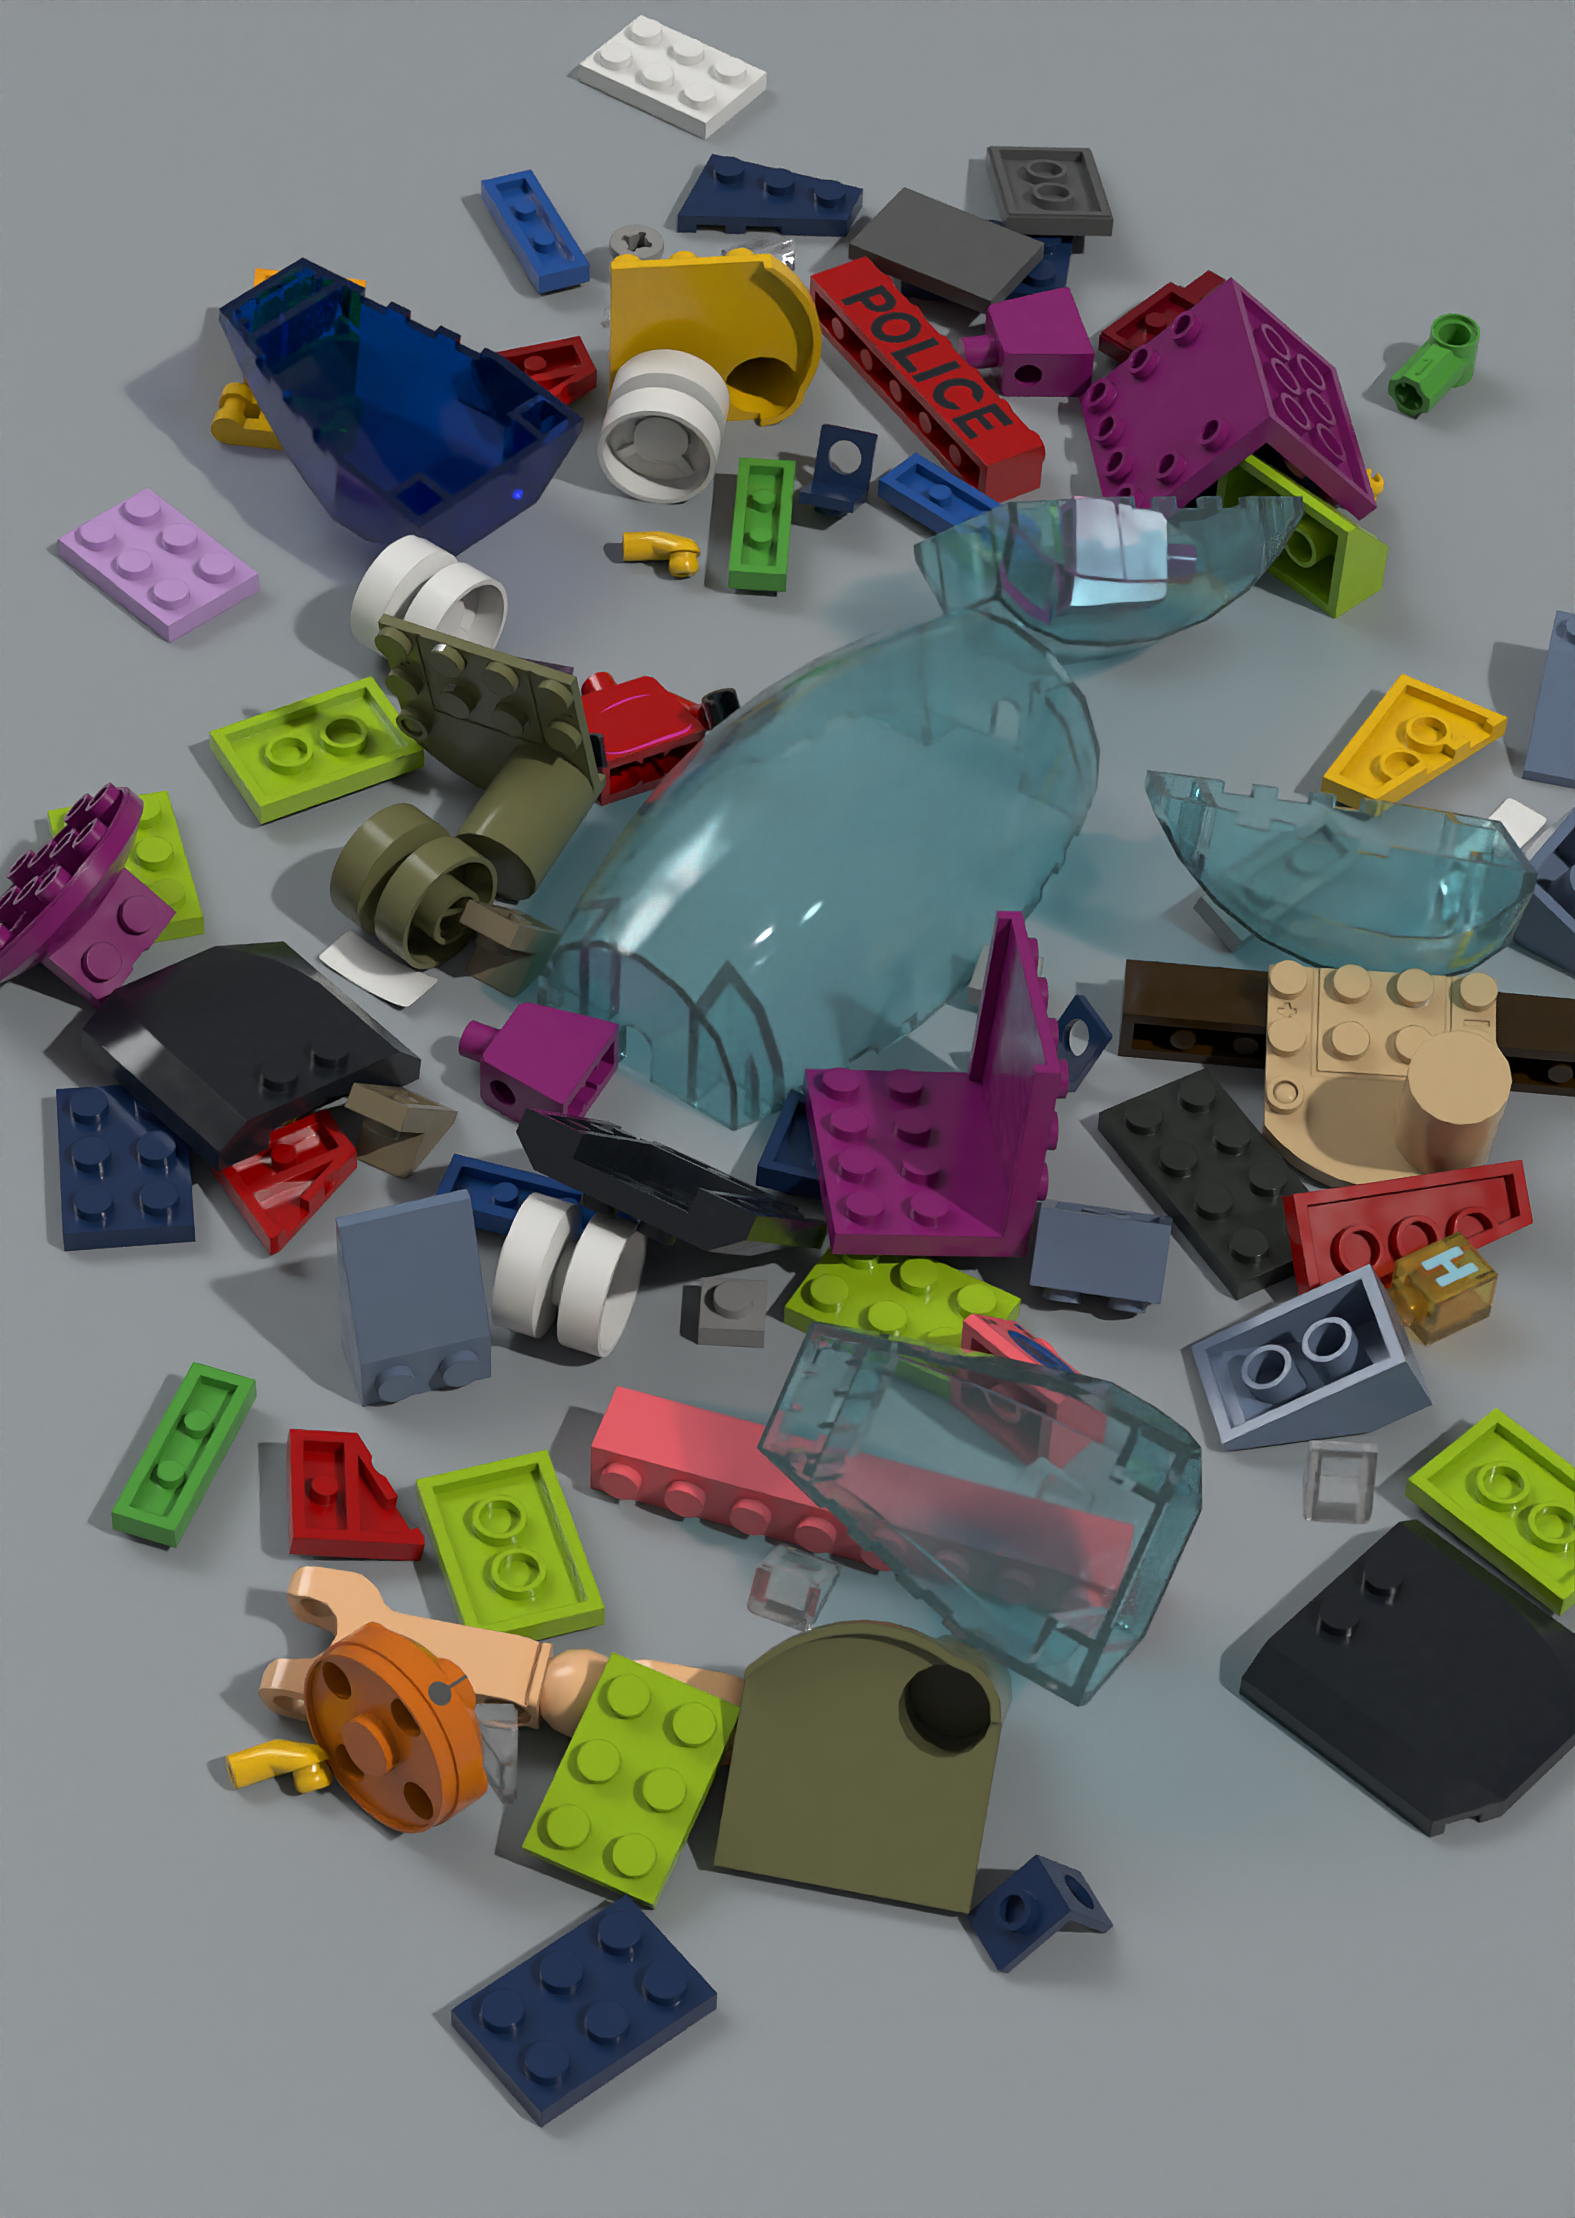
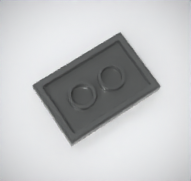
(1049, 191)
(946, 250)

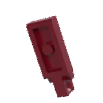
(1154, 316)

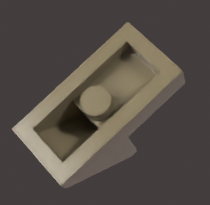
(509, 946)
(397, 1126)

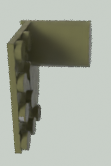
(505, 730)
(866, 1762)

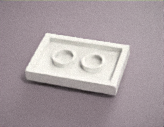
(673, 77)

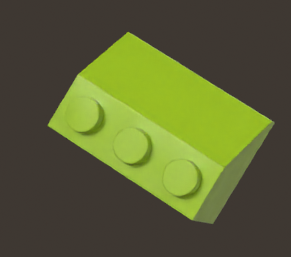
(1327, 555)

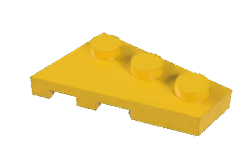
(1409, 742)

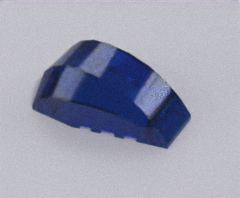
(394, 418)

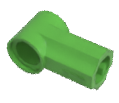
(1438, 365)

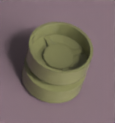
(411, 884)

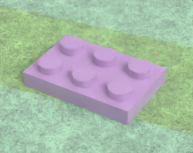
(158, 565)

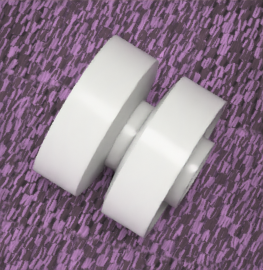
(663, 426)
(429, 589)
(557, 1271)

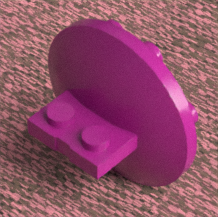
(79, 903)

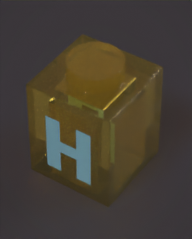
(1443, 1288)

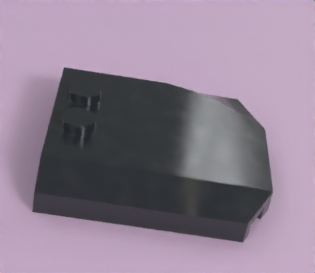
(240, 1046)
(662, 1188)
(1424, 1681)

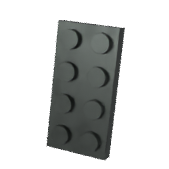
(1211, 1176)

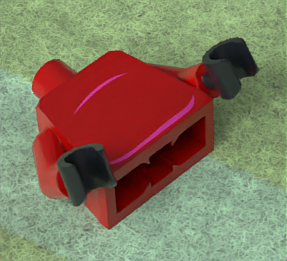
(645, 730)

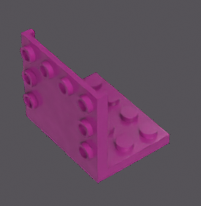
(1212, 397)
(947, 1155)

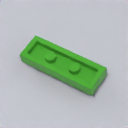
(762, 524)
(184, 1454)

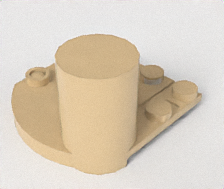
(1381, 1072)

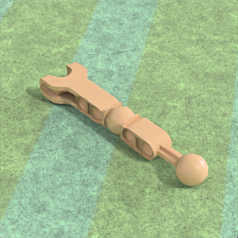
(498, 1664)

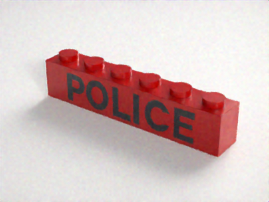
(926, 381)

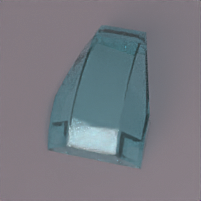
(1105, 574)
(1349, 884)
(997, 1492)

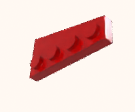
(1391, 1218)

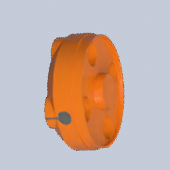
(397, 1728)

